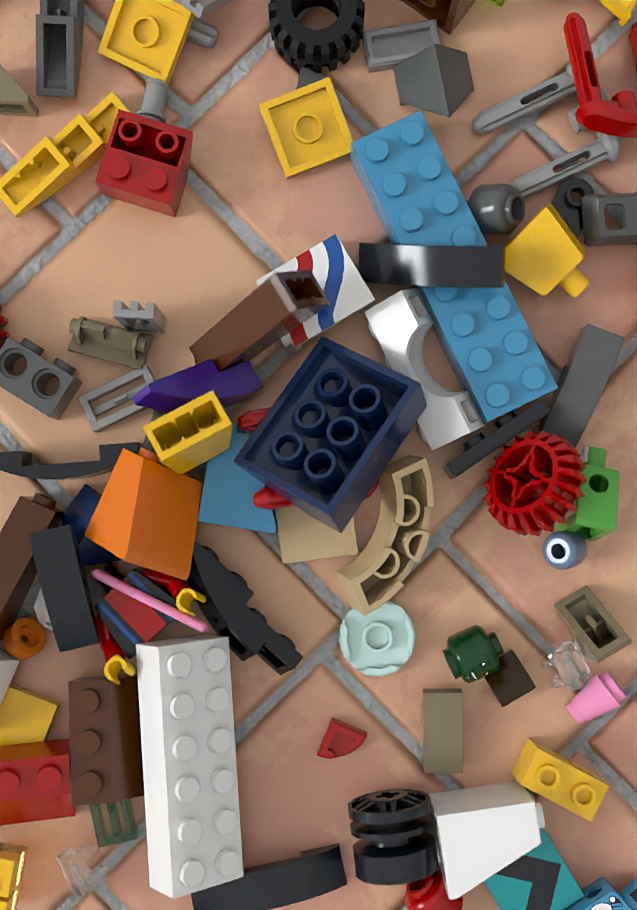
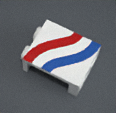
(338, 281)

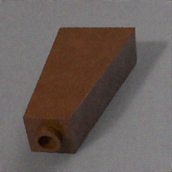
(261, 319)
(16, 552)

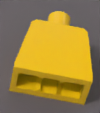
(546, 255)
(191, 433)

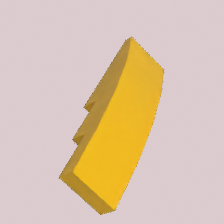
(60, 159)

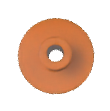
(24, 638)

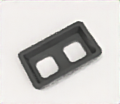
(594, 219)

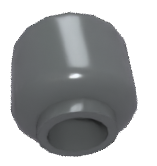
(497, 208)

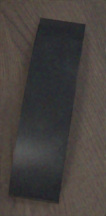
(432, 265)
(21, 464)
(278, 883)

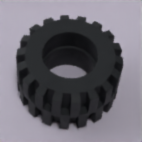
(320, 46)

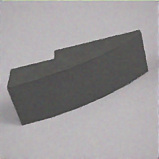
(59, 47)
(582, 383)

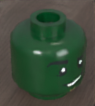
(473, 654)

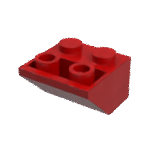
(146, 163)

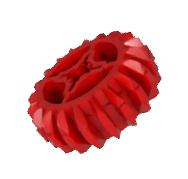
(534, 483)

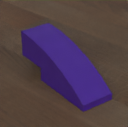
(182, 387)

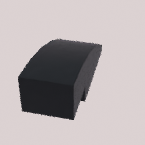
(65, 587)

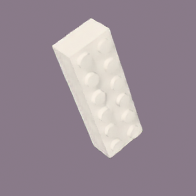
(189, 763)

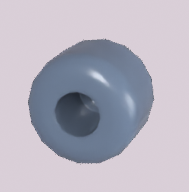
(564, 549)

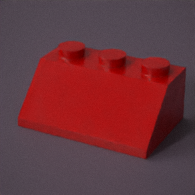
(35, 782)

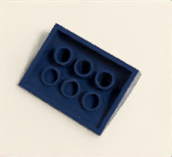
(332, 432)

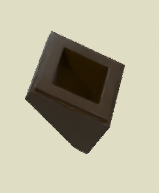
(510, 680)

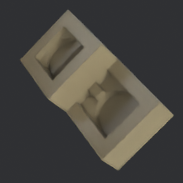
(442, 730)

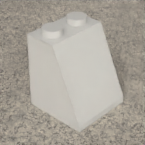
(483, 831)

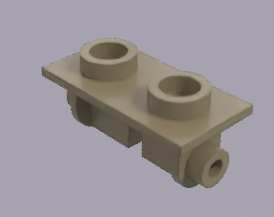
(109, 342)

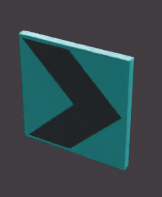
(535, 881)

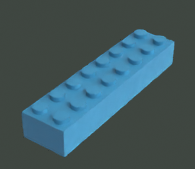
(475, 326)

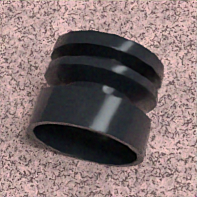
(393, 837)

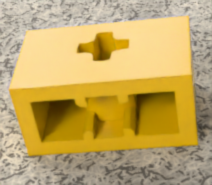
(560, 780)

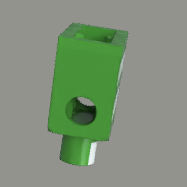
(598, 509)

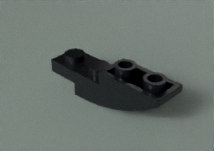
(229, 616)

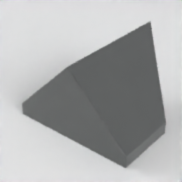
(434, 79)

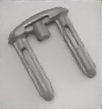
(604, 148)

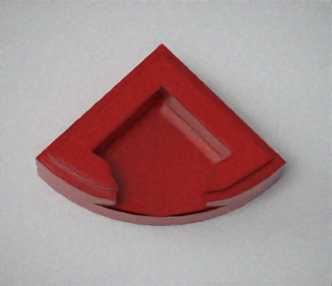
(340, 739)

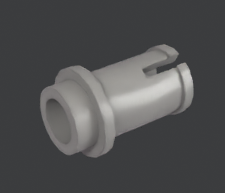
(154, 99)

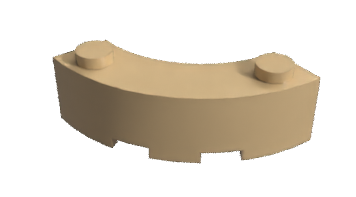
(398, 537)

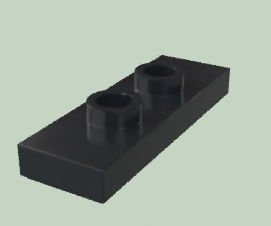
(507, 428)

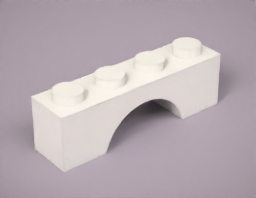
(401, 328)

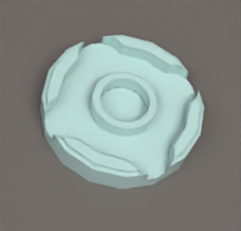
(378, 641)

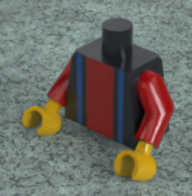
(127, 622)

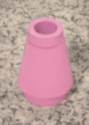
(596, 698)

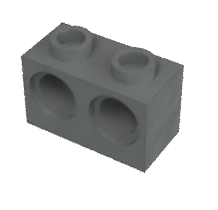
(31, 383)

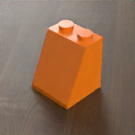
(148, 514)

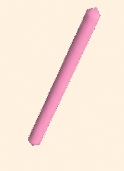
(149, 600)

